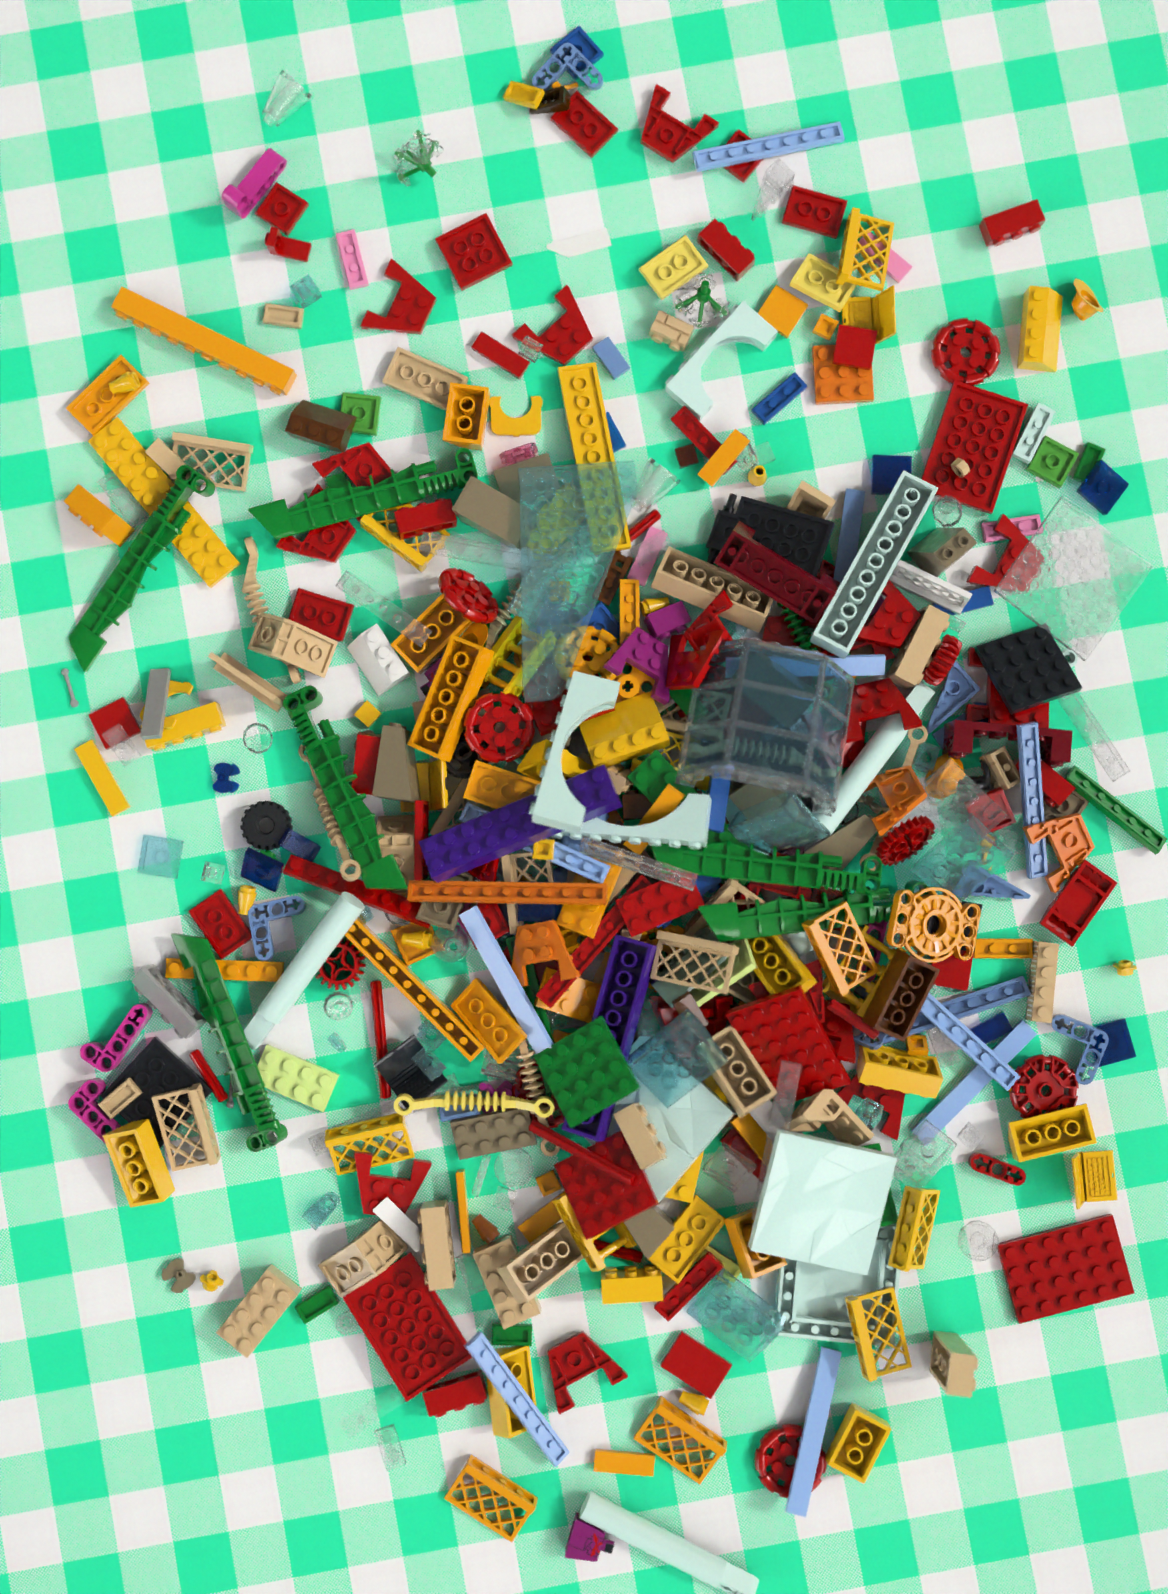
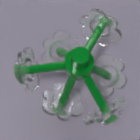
(421, 156)
(714, 307)

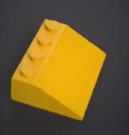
(625, 733)

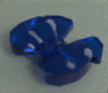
(223, 784)

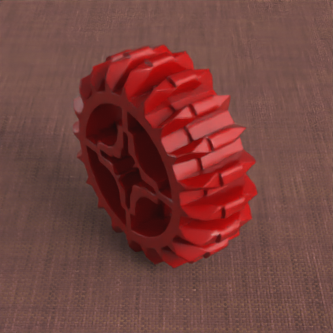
(942, 660)
(348, 967)

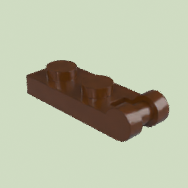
(613, 576)

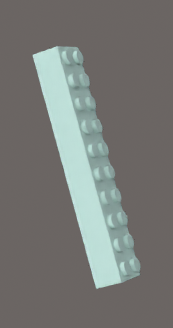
(873, 565)

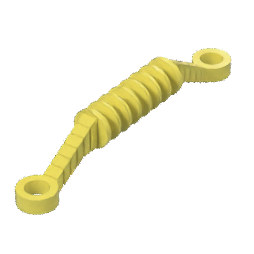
(446, 1100)

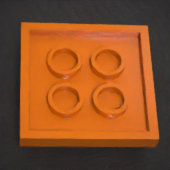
(839, 383)

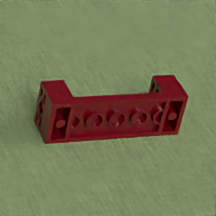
(776, 575)
(959, 735)

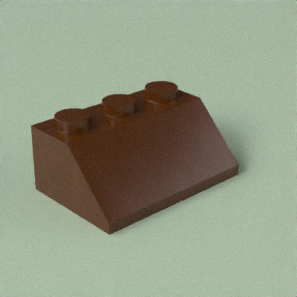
(321, 426)

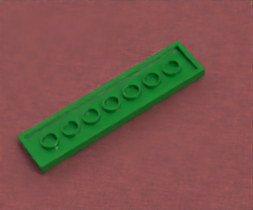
(652, 778)

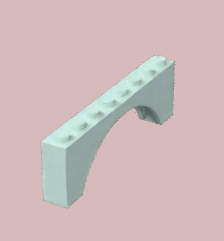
(555, 802)
(683, 826)

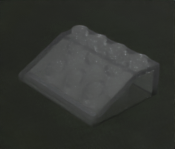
(953, 797)

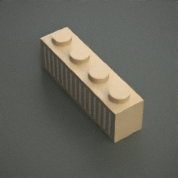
(1042, 982)

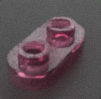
(525, 451)

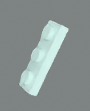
(1033, 433)

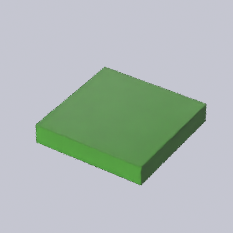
(366, 410)
(1052, 462)

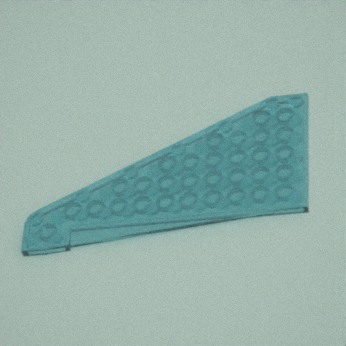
(566, 545)

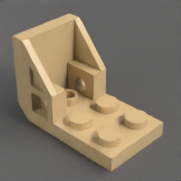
(810, 501)
(292, 644)
(399, 841)
(829, 1109)
(363, 1258)

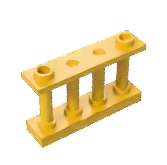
(502, 649)
(871, 987)
(591, 1255)

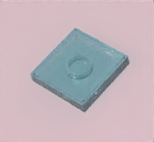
(160, 856)

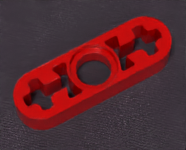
(1009, 1179)

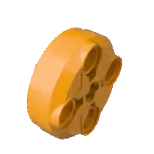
(635, 680)

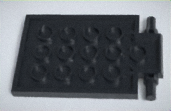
(784, 531)

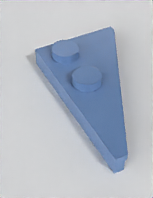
(955, 693)
(999, 888)

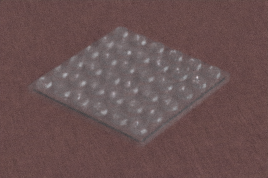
(1073, 578)

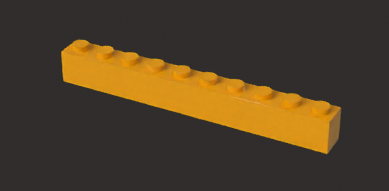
(203, 341)
(414, 989)

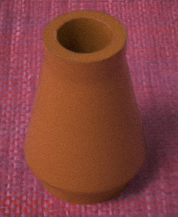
(485, 1228)

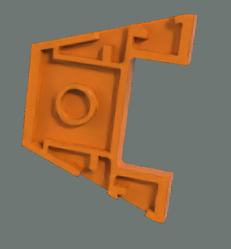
(901, 793)
(1069, 841)
(539, 944)

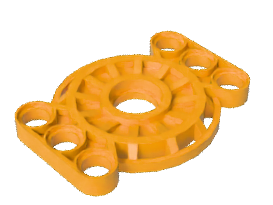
(952, 922)

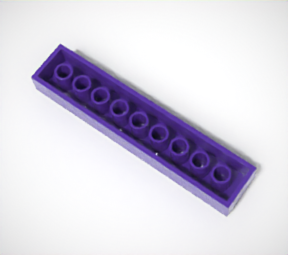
(511, 828)
(620, 1005)

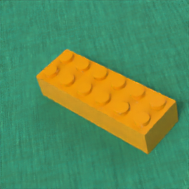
(450, 697)

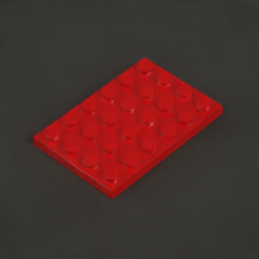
(983, 433)
(789, 1030)
(1065, 1268)
(408, 1326)

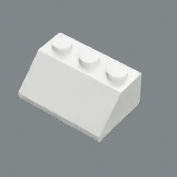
(378, 660)

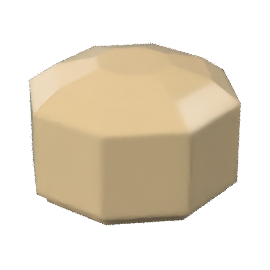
(960, 467)

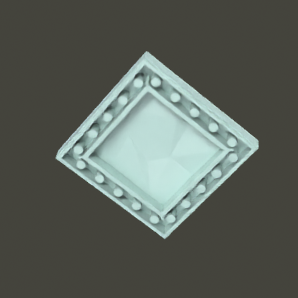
(682, 1128)
(822, 1202)
(815, 1295)

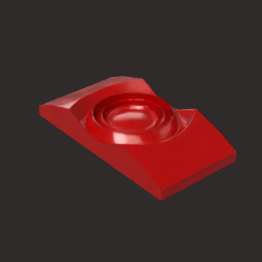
(1077, 902)

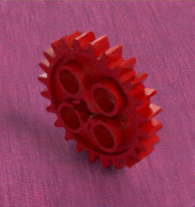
(905, 840)

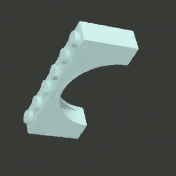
(741, 326)

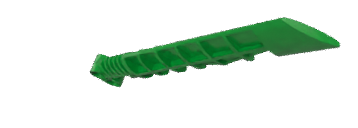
(349, 502)
(123, 583)
(349, 810)
(741, 863)
(786, 915)
(223, 1019)

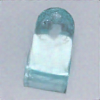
(320, 1211)

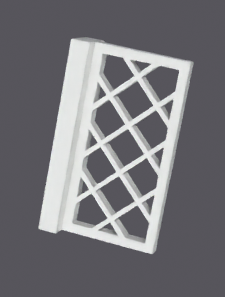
(930, 587)

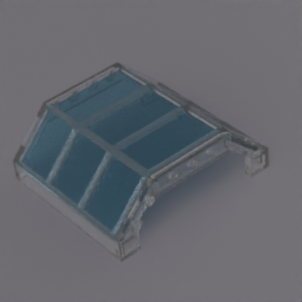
(769, 721)

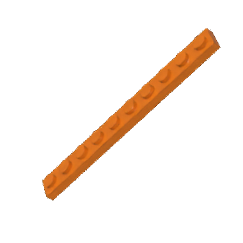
(508, 892)

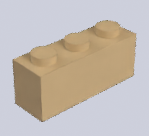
(640, 1135)

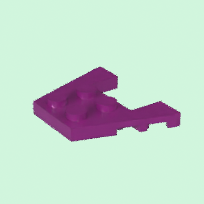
(646, 655)

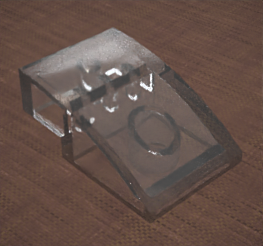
(922, 1155)

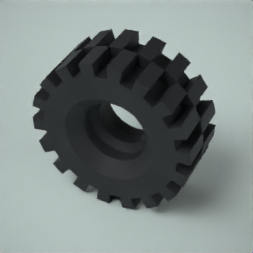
(251, 822)

